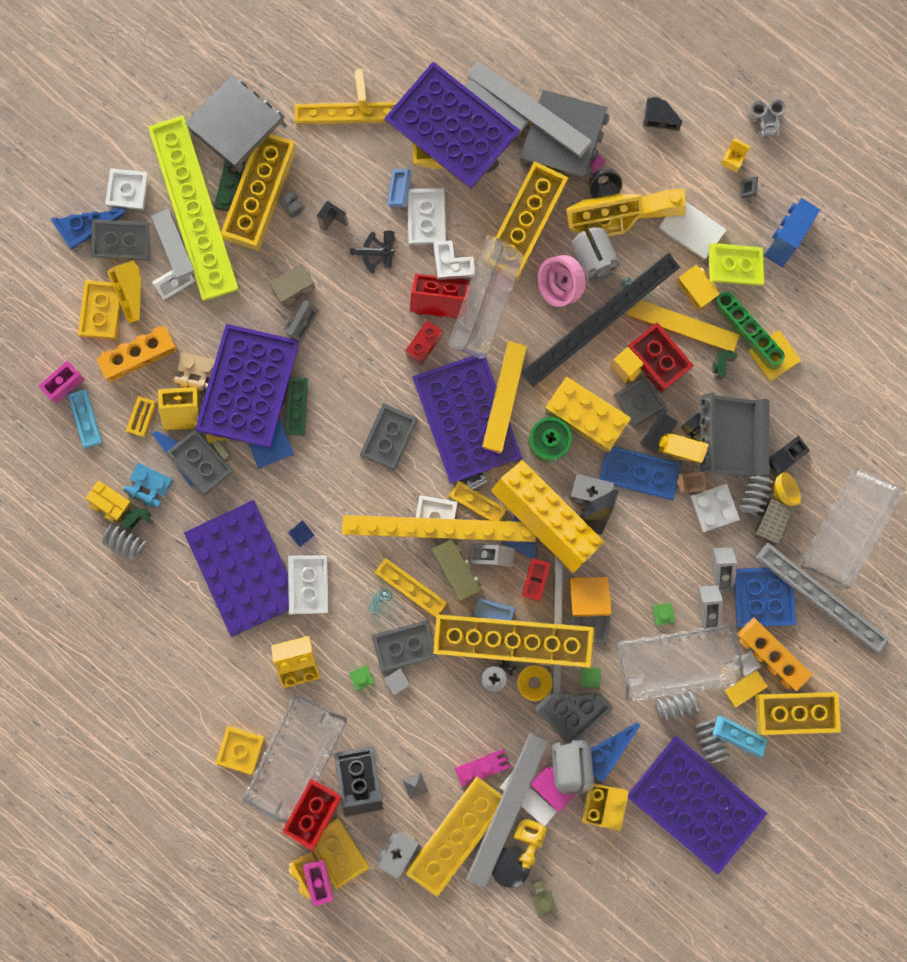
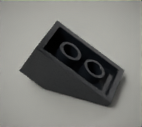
(358, 781)

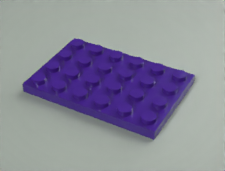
(452, 125)
(247, 386)
(458, 409)
(241, 567)
(696, 804)

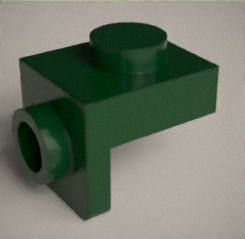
(719, 365)
(132, 518)

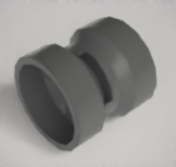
(291, 204)

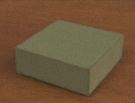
(222, 450)

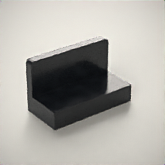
(329, 213)
(662, 425)

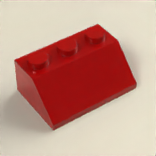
(437, 296)
(312, 814)

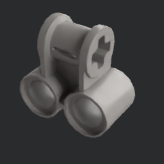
(768, 120)

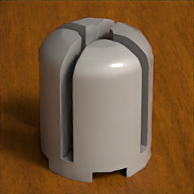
(587, 258)
(573, 767)

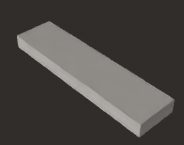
(503, 109)
(173, 244)

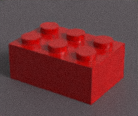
(661, 357)

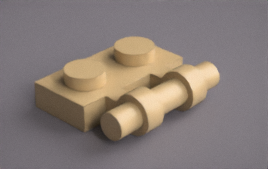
(197, 366)

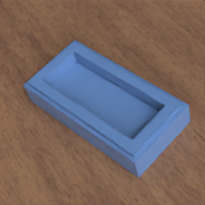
(399, 188)
(493, 610)

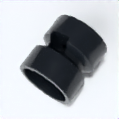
(692, 427)

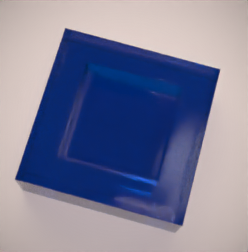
(301, 533)

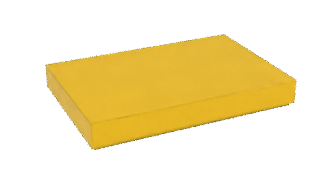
(99, 311)
(341, 854)

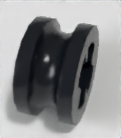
(507, 667)

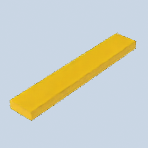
(341, 113)
(684, 325)
(504, 397)

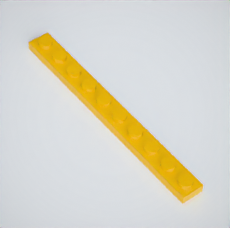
(436, 528)

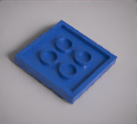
(763, 597)

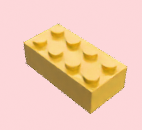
(587, 414)
(797, 713)

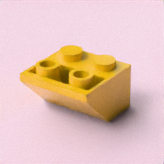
(179, 408)
(295, 662)
(605, 806)

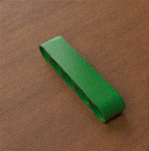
(747, 321)

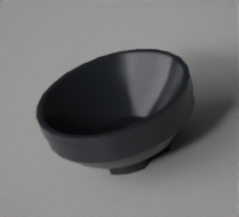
(611, 186)

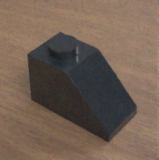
(660, 115)
(788, 455)

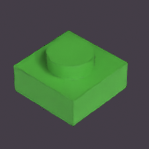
(663, 614)
(590, 677)
(361, 678)

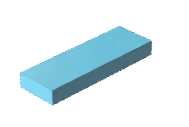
(85, 418)
(740, 736)

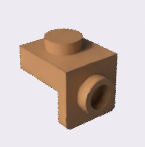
(692, 482)

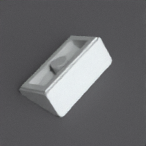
(169, 285)

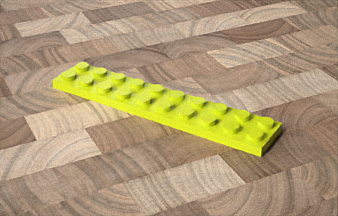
(193, 208)

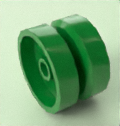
(554, 429)

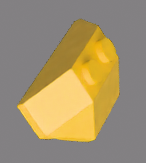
(612, 213)

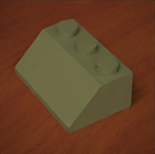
(456, 570)

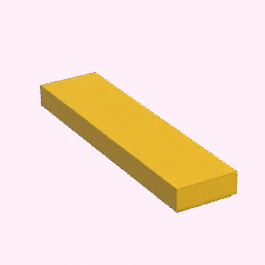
(410, 588)

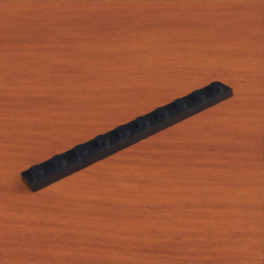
(600, 319)

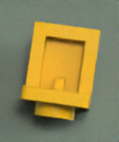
(735, 155)

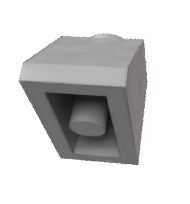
(492, 555)
(724, 568)
(710, 606)

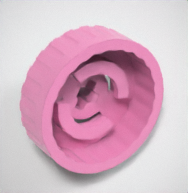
(569, 277)

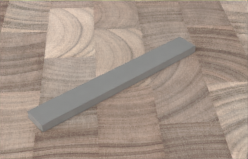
(530, 109)
(822, 598)
(557, 618)
(507, 810)

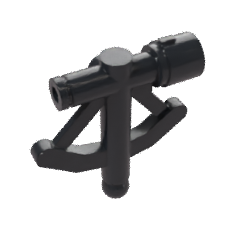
(386, 250)

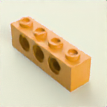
(147, 356)
(798, 674)

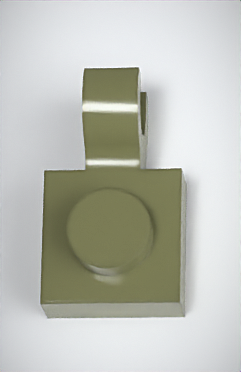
(543, 901)

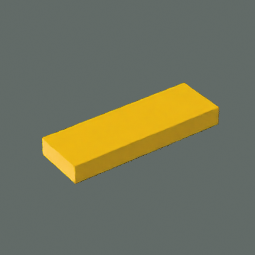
(477, 502)

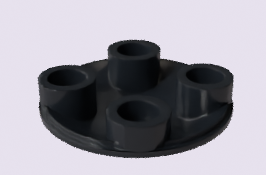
(509, 869)

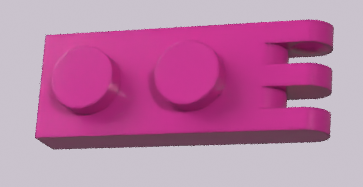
(481, 767)

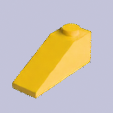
(664, 204)
(127, 285)
(683, 448)

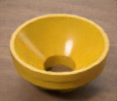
(787, 490)
(542, 691)

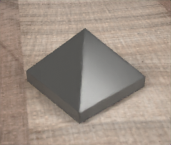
(749, 187)
(476, 482)
(415, 785)

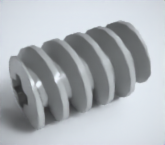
(755, 495)
(122, 543)
(499, 674)
(675, 706)
(713, 743)

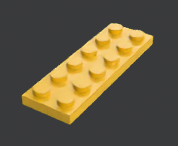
(455, 837)

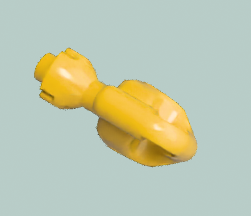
(533, 840)

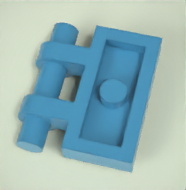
(151, 480)

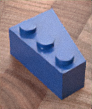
(792, 232)

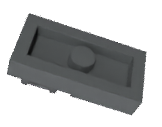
(304, 318)

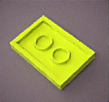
(736, 264)

